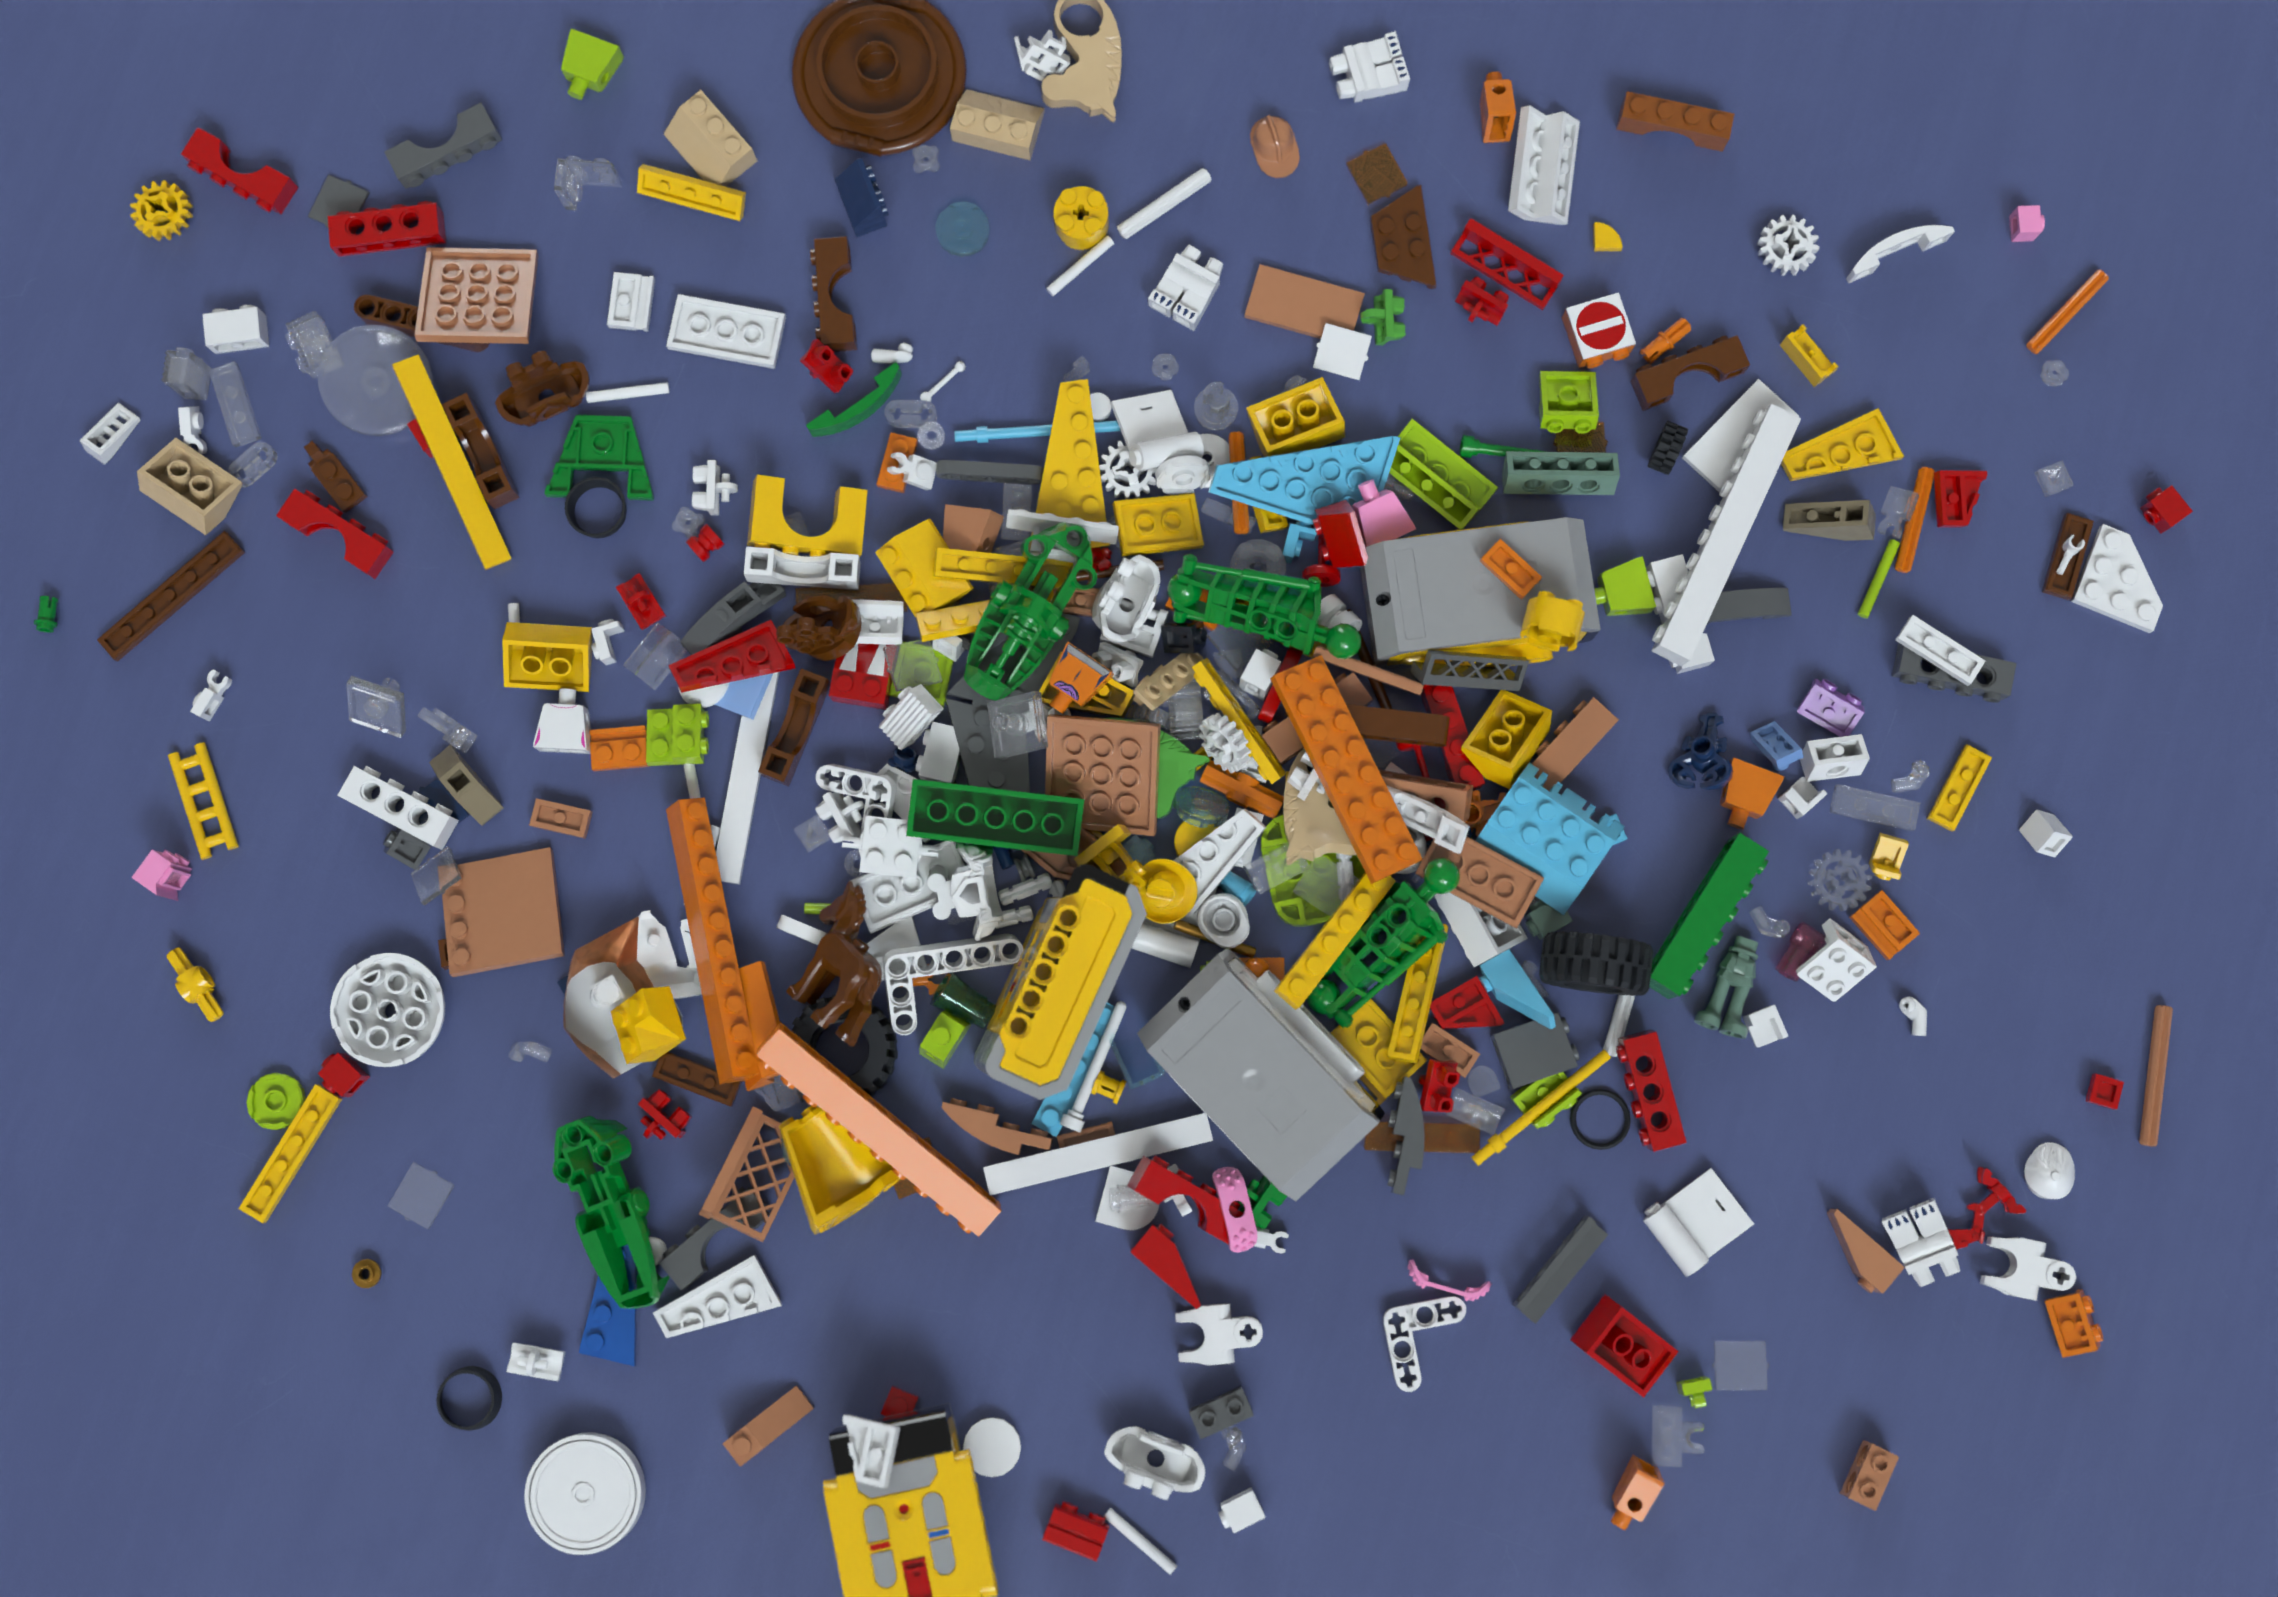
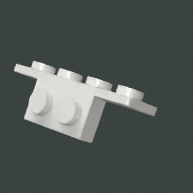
(1034, 522)

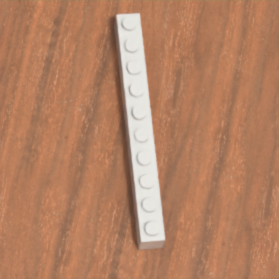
(1726, 534)

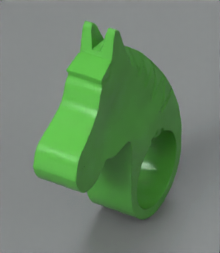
(1176, 769)

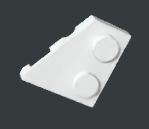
(872, 1449)

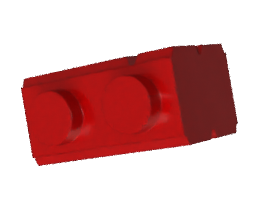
(1076, 1531)

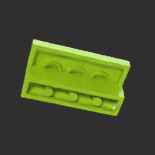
(1440, 476)

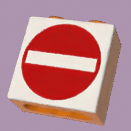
(1599, 331)

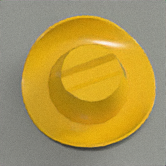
(1169, 891)

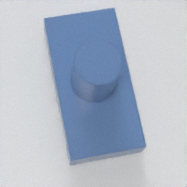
(1776, 745)

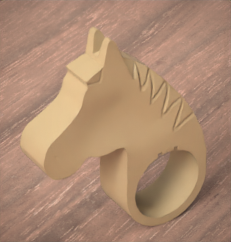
(1096, 74)
(1311, 824)

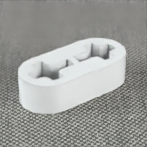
(800, 929)

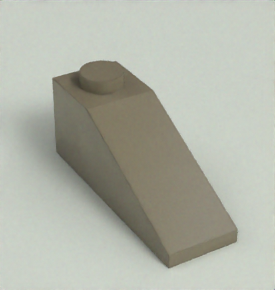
(1832, 519)

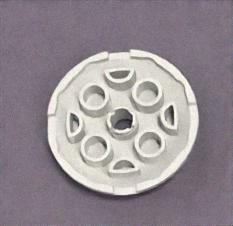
(361, 1002)

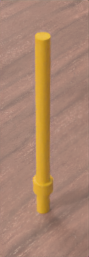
(1498, 1142)

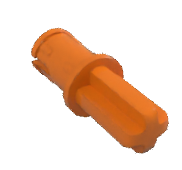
(1665, 340)

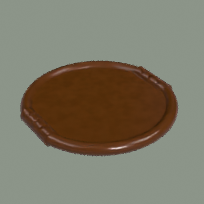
(879, 74)

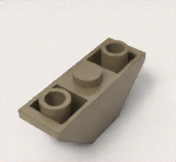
(465, 785)

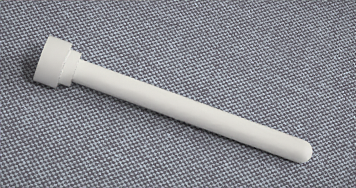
(1074, 1117)

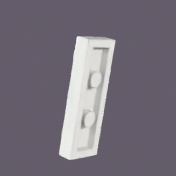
(1940, 650)

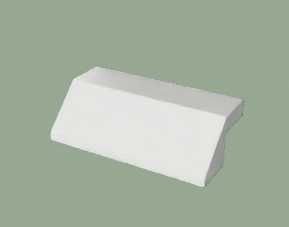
(1544, 166)

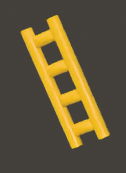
(217, 810)

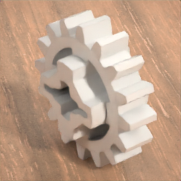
(1777, 249)
(1119, 474)
(1224, 743)

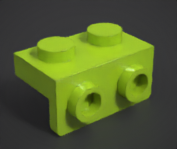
(1533, 1092)

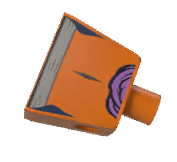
(1077, 678)

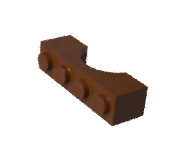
(832, 263)
(1720, 360)
(481, 449)
(803, 709)

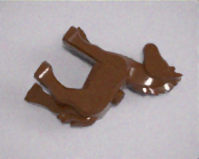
(846, 957)

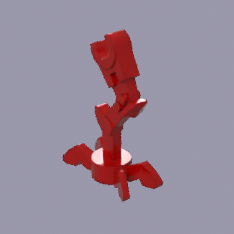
(2000, 1193)

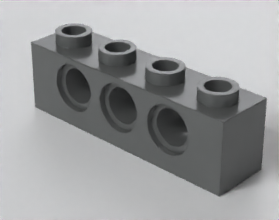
(1998, 676)

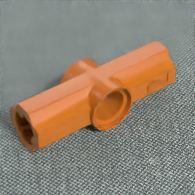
(1242, 790)

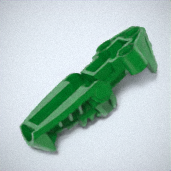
(1027, 615)
(612, 1210)

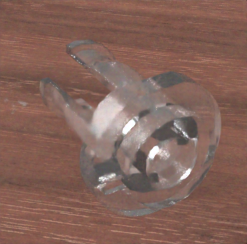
(1222, 404)

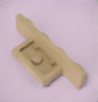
(1166, 681)

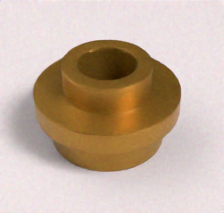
(375, 1273)

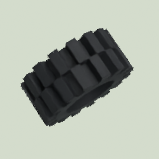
(1667, 447)

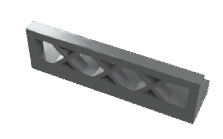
(1471, 676)
(1560, 1269)

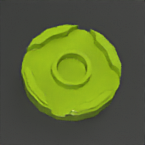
(275, 1100)

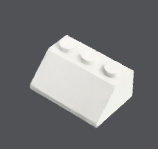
(1478, 931)

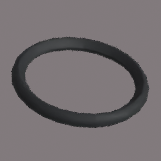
(1626, 1115)

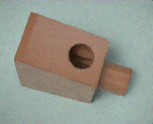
(971, 528)

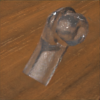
(1767, 926)
(529, 1048)

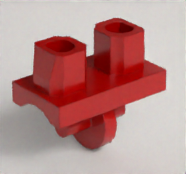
(1481, 303)
(826, 366)
(640, 601)
(1438, 1086)
(654, 1107)

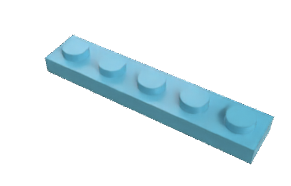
(1055, 1106)

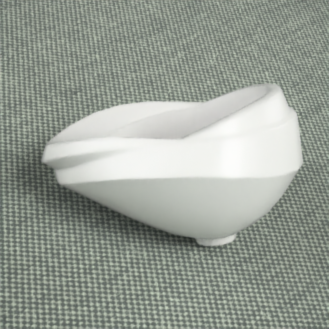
(1223, 920)
(2050, 1171)

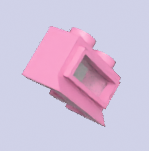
(163, 873)

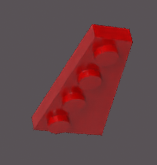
(734, 659)

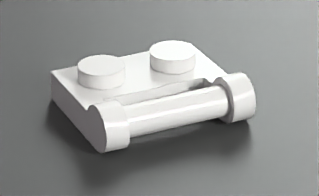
(1148, 638)

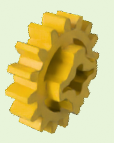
(164, 198)

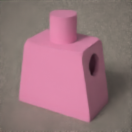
(1380, 515)

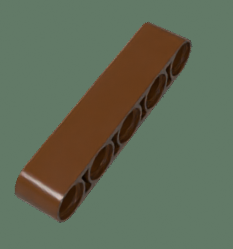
(386, 309)
(1401, 726)

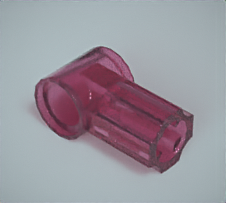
(1803, 945)

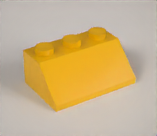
(1297, 420)
(910, 564)
(547, 656)
(1507, 737)

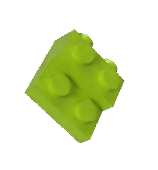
(1568, 401)
(677, 735)

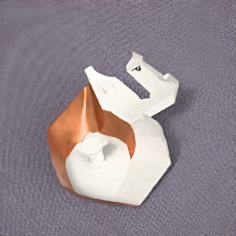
(611, 972)

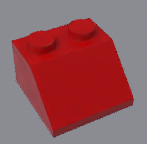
(1340, 535)

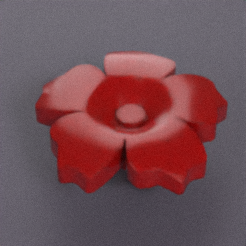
(1101, 558)

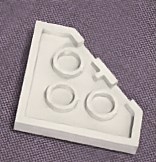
(2118, 582)

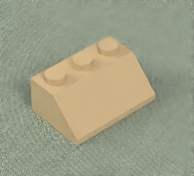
(996, 124)
(709, 141)
(189, 485)

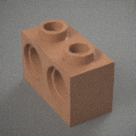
(1869, 1475)

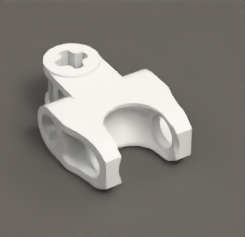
(2028, 1269)
(1220, 1332)

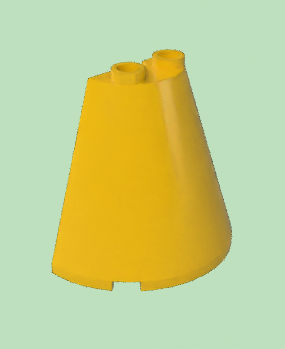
(832, 1169)

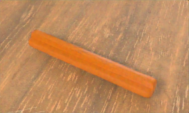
(2067, 311)
(1240, 510)
(1913, 528)

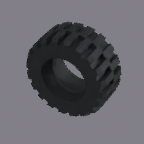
(1596, 963)
(880, 1041)

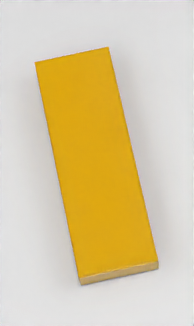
(1959, 787)

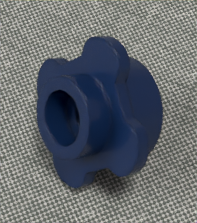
(904, 759)

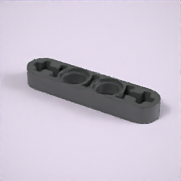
(989, 472)

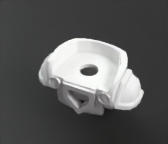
(1136, 580)
(969, 891)
(1179, 1472)

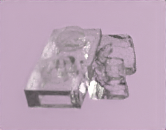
(455, 733)
(1672, 1436)

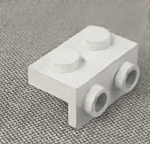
(881, 621)

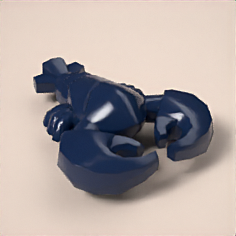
(1704, 757)

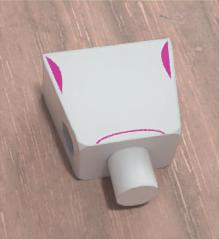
(564, 726)

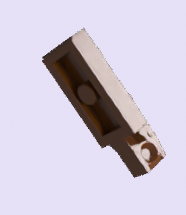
(334, 477)

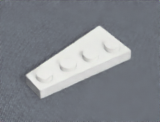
(1219, 852)
(728, 1296)

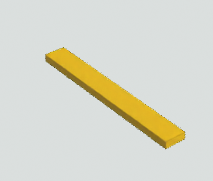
(451, 462)

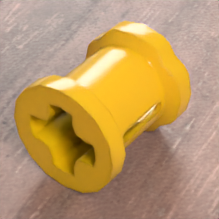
(1108, 1087)

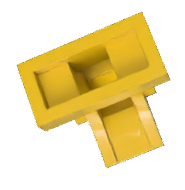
(1108, 850)

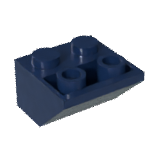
(862, 198)

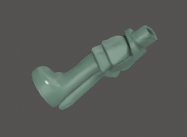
(1738, 971)

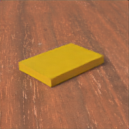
(1158, 524)
(1369, 1044)

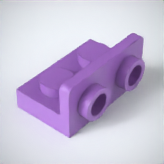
(1831, 708)

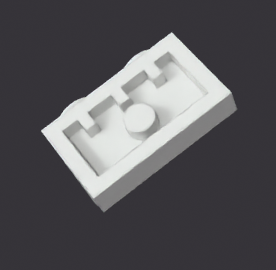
(1838, 964)

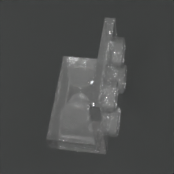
(575, 172)

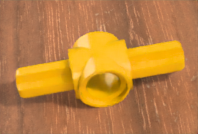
(195, 984)

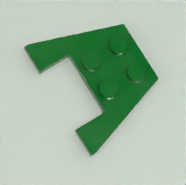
(601, 445)

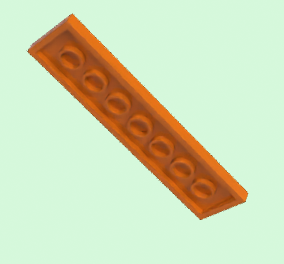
(1346, 769)

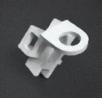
(1049, 60)

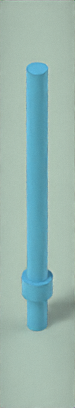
(983, 434)

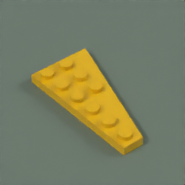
(1071, 469)

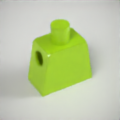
(589, 63)
(1625, 589)
(943, 1038)

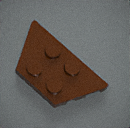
(1403, 239)

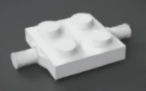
(887, 848)

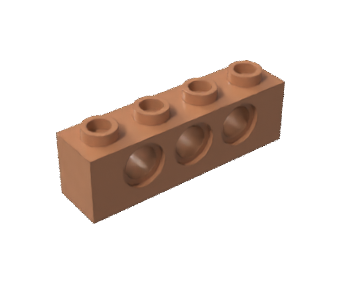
(1456, 795)

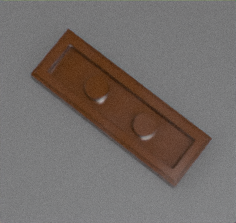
(2064, 585)
(695, 1078)

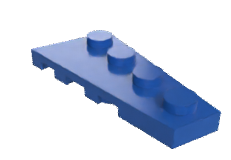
(611, 1329)

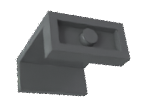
(1534, 1051)

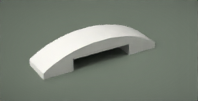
(1926, 237)
(1431, 820)

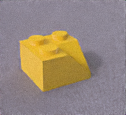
(648, 1025)

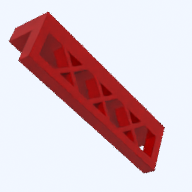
(1511, 255)

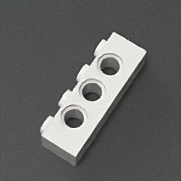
(358, 791)

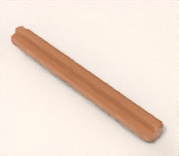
(2156, 1076)

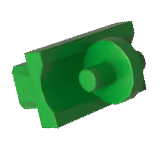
(1259, 1195)

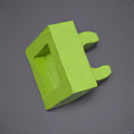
(1695, 1388)

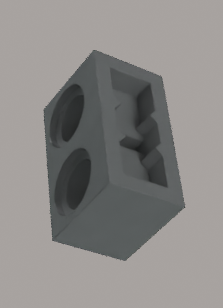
(1221, 1412)

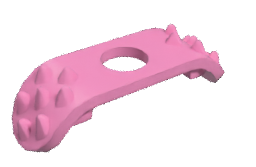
(1232, 1187)
(1422, 1280)

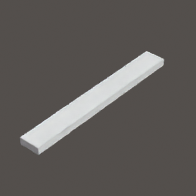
(744, 788)
(1097, 1153)

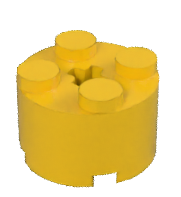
(1081, 202)
(1552, 622)

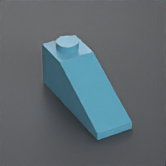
(1514, 988)

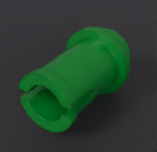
(46, 614)

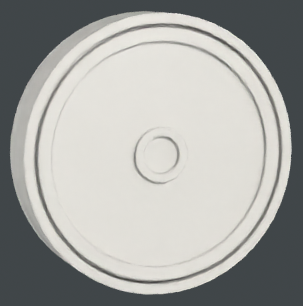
(585, 1493)

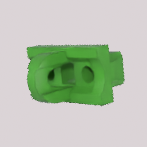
(1382, 316)

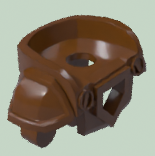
(522, 402)
(807, 632)

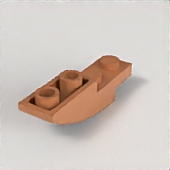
(984, 1126)

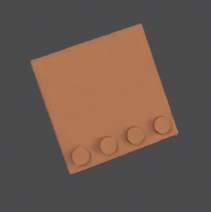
(476, 295)
(1107, 766)
(503, 913)

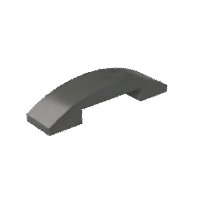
(1752, 604)

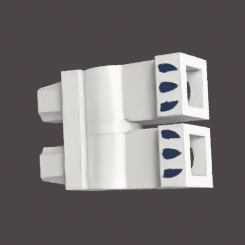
(1371, 69)
(1188, 278)
(1925, 1250)

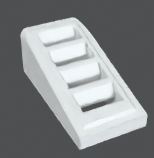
(110, 446)

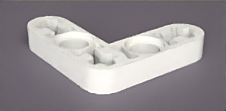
(868, 790)
(1412, 1324)

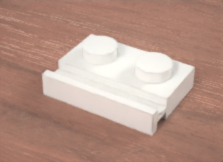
(631, 301)

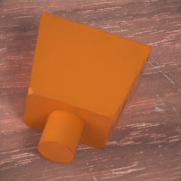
(1496, 101)
(1748, 792)
(1638, 1482)

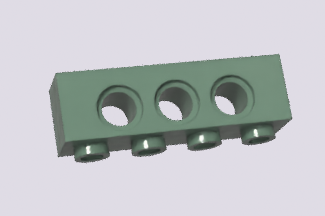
(1560, 473)

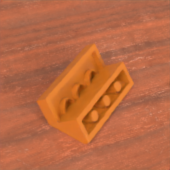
(761, 1014)

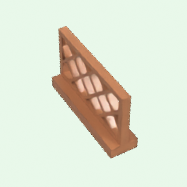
(731, 1171)

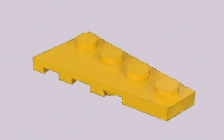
(1847, 447)

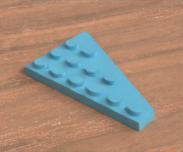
(1306, 479)

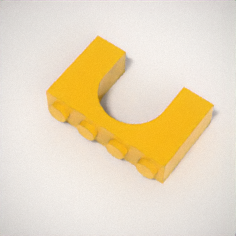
(770, 529)

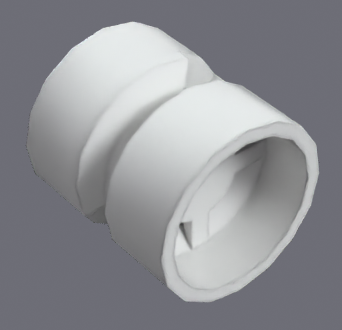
(1334, 612)

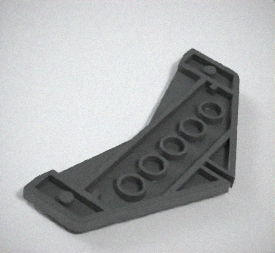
(973, 724)

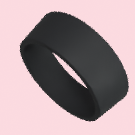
(579, 489)
(495, 1390)

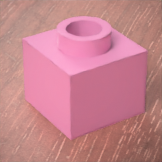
(2026, 223)

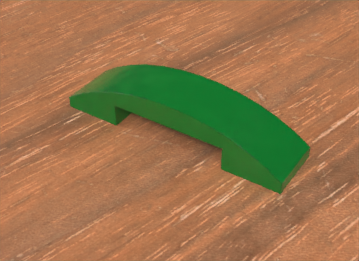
(826, 423)

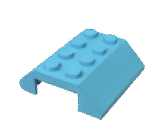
(1550, 836)

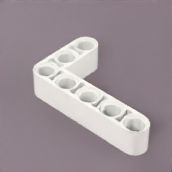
(939, 965)

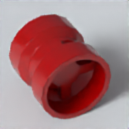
(705, 542)

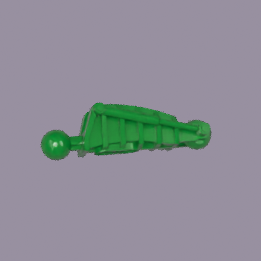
(1277, 609)
(1421, 921)

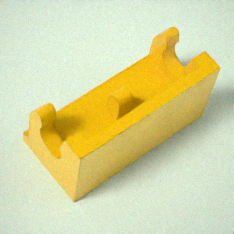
(1808, 356)

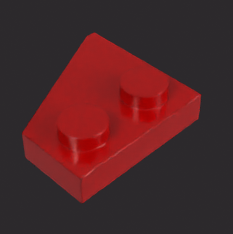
(1956, 496)
(1466, 1007)

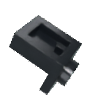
(1183, 637)

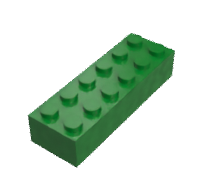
(995, 817)
(1705, 915)

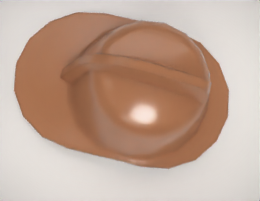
(1275, 146)

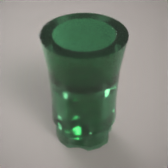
(962, 1001)

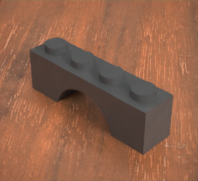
(473, 134)
(688, 1260)

